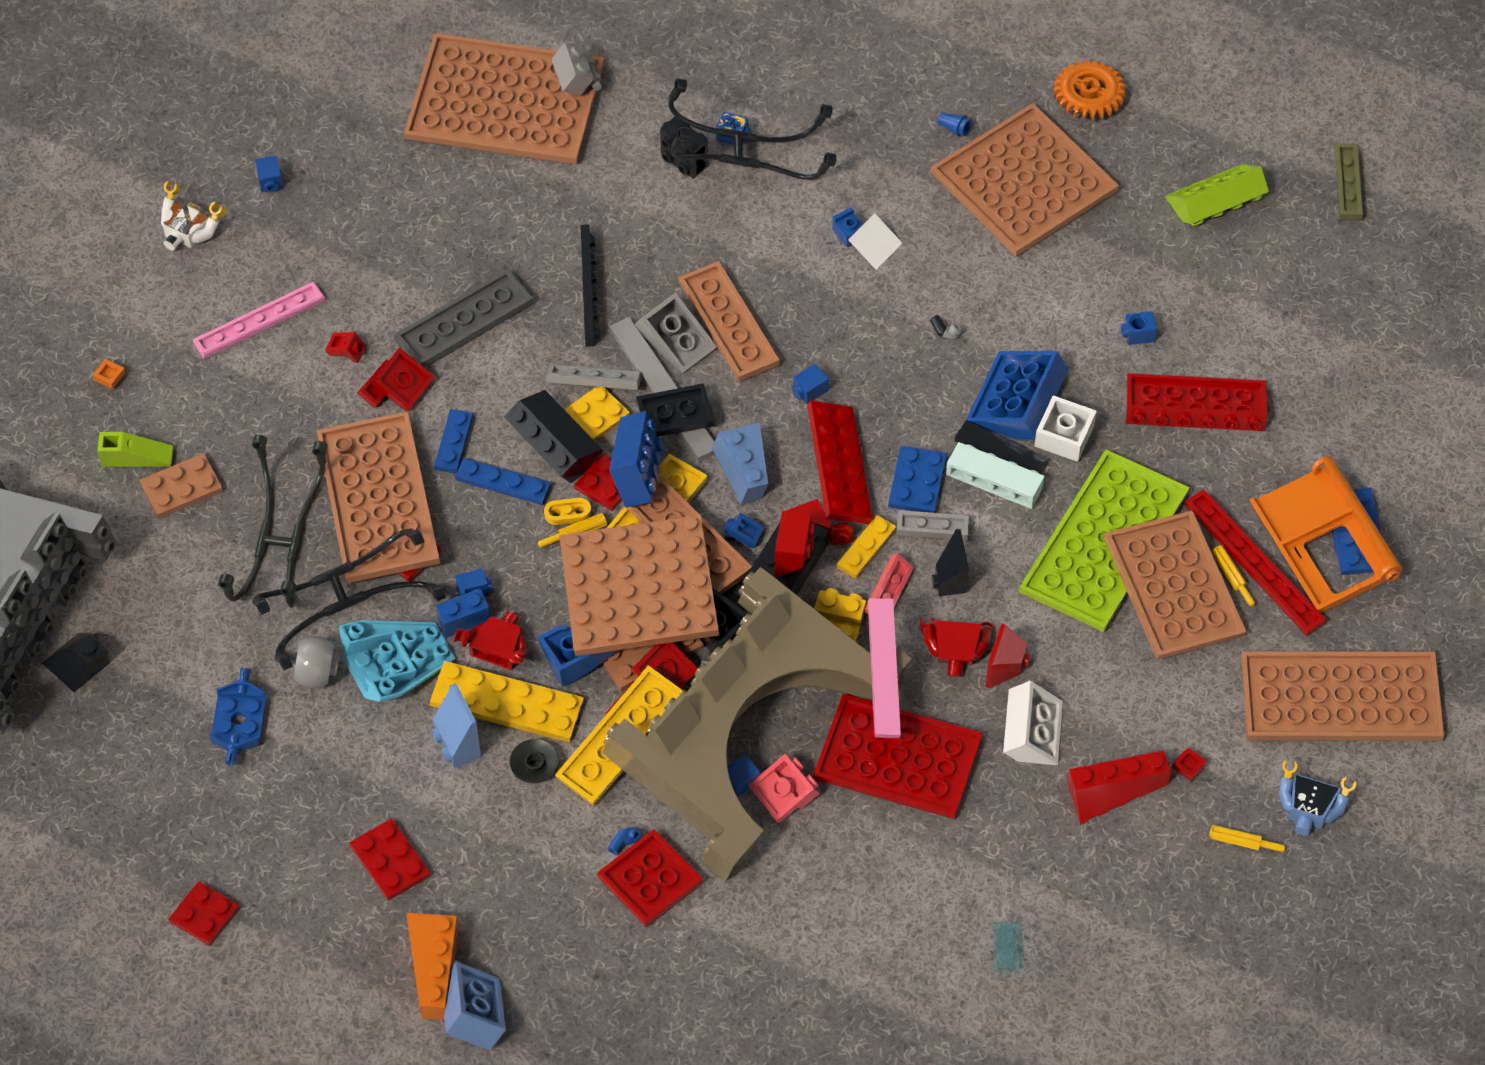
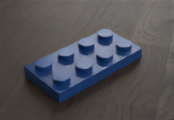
(1348, 554)

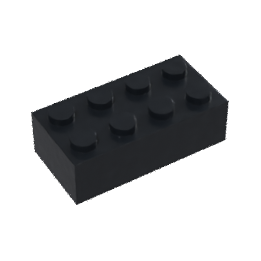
(797, 578)

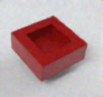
(1189, 764)

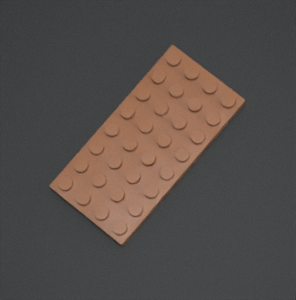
(376, 493)
(1341, 696)

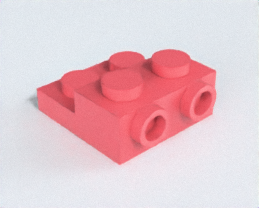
(784, 787)

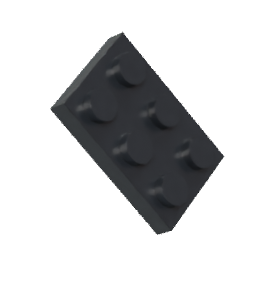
(678, 409)

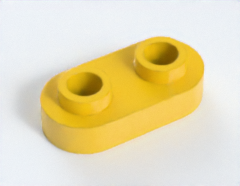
(567, 510)

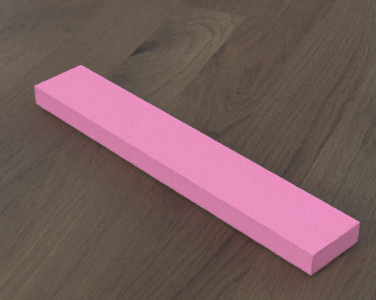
(258, 320)
(884, 668)

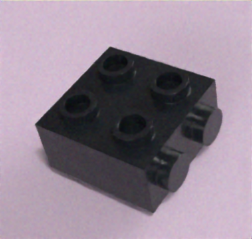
(696, 144)

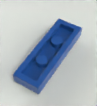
(453, 441)

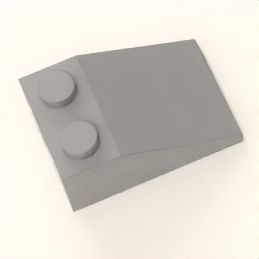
(675, 333)

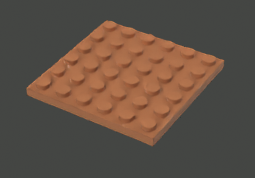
(1024, 179)
(638, 585)

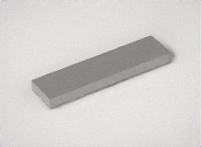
(594, 376)

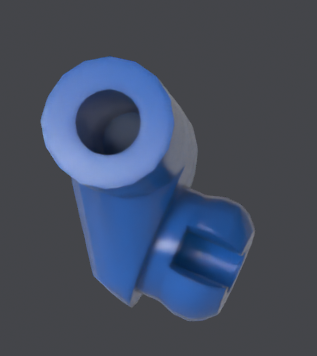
(624, 837)

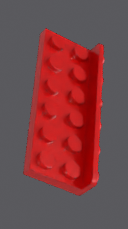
(1196, 402)

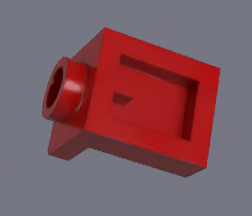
(346, 345)

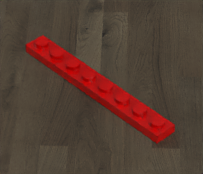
(1255, 562)

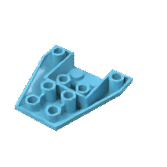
(392, 655)

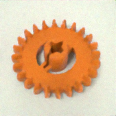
(1091, 97)

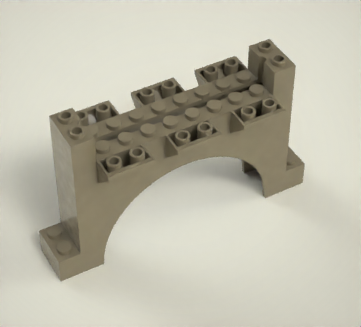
(685, 749)

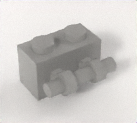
(575, 69)

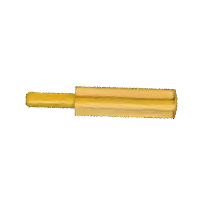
(591, 523)
(1232, 573)
(1242, 838)

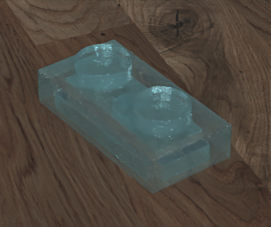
(1005, 947)

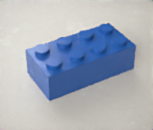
(636, 459)

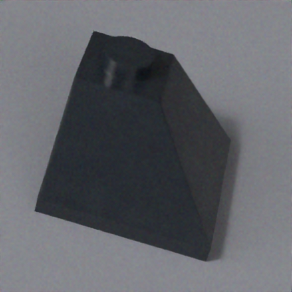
(952, 568)
(77, 661)

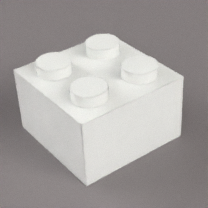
(1065, 428)

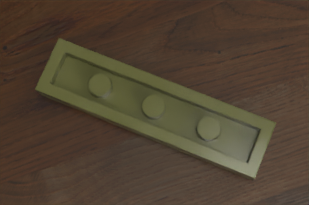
(1348, 181)

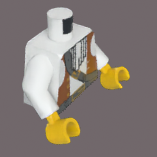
(187, 222)

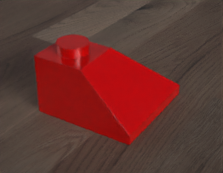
(1007, 657)

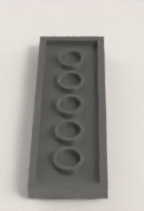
(464, 318)

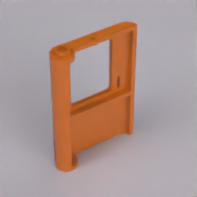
(1314, 508)

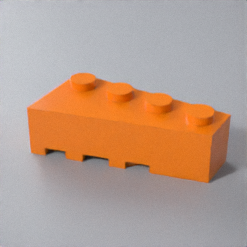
(433, 954)

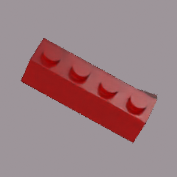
(1116, 782)

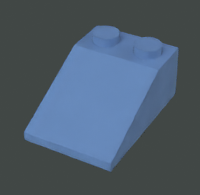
(456, 729)
(474, 1007)

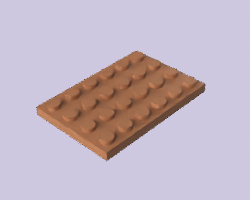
(1174, 584)

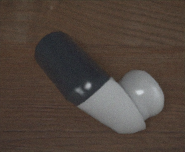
(951, 332)

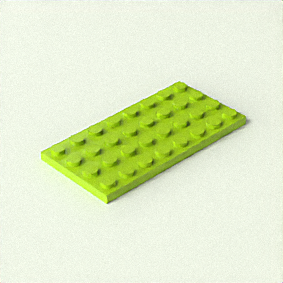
(1076, 566)

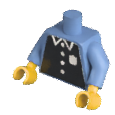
(1312, 801)

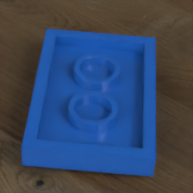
(917, 479)

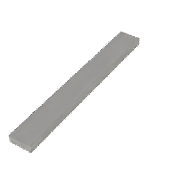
(657, 379)

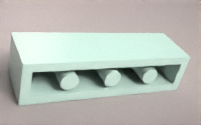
(995, 475)

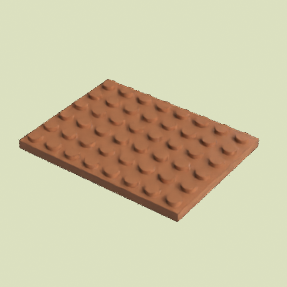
(498, 100)

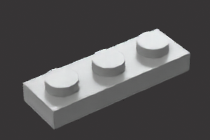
(931, 524)

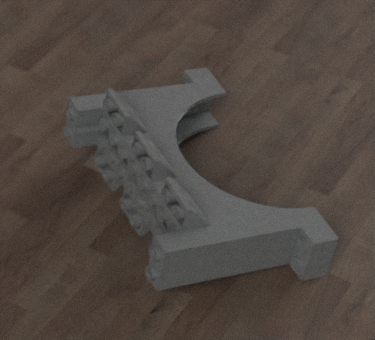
(39, 566)

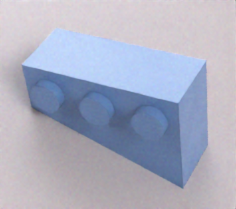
(743, 461)

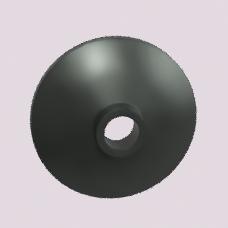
(530, 752)

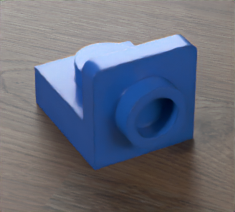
(743, 529)

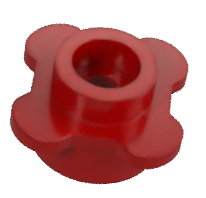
(841, 534)

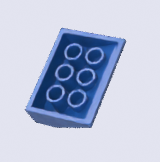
(1018, 392)

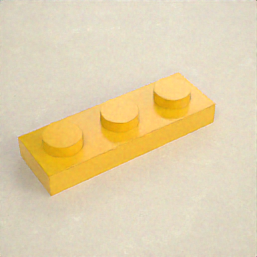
(866, 547)

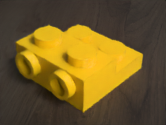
(842, 610)

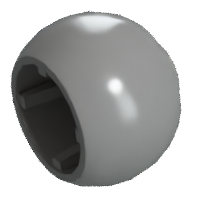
(315, 662)

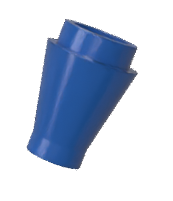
(955, 123)

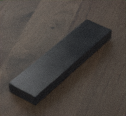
(1002, 448)

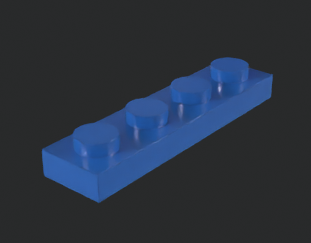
(503, 481)

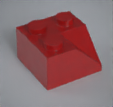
(793, 542)

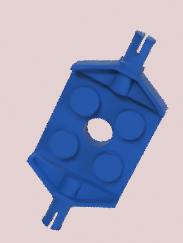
(238, 700)

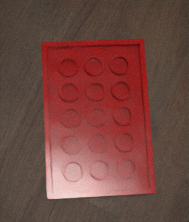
(919, 769)

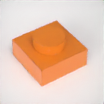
(109, 374)

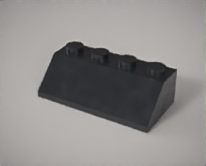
(554, 434)

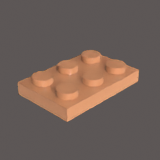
(181, 485)

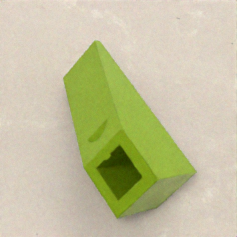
(129, 450)

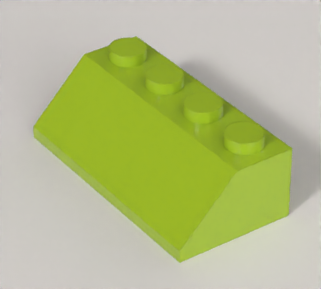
(1218, 193)

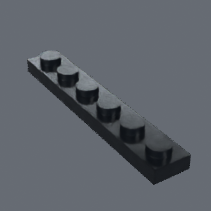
(589, 293)

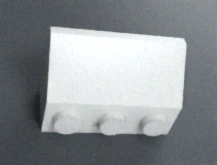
(1033, 725)

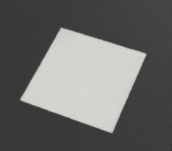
(875, 241)

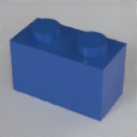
(462, 612)

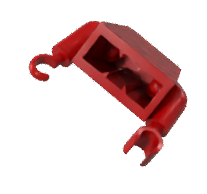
(496, 641)
(956, 642)

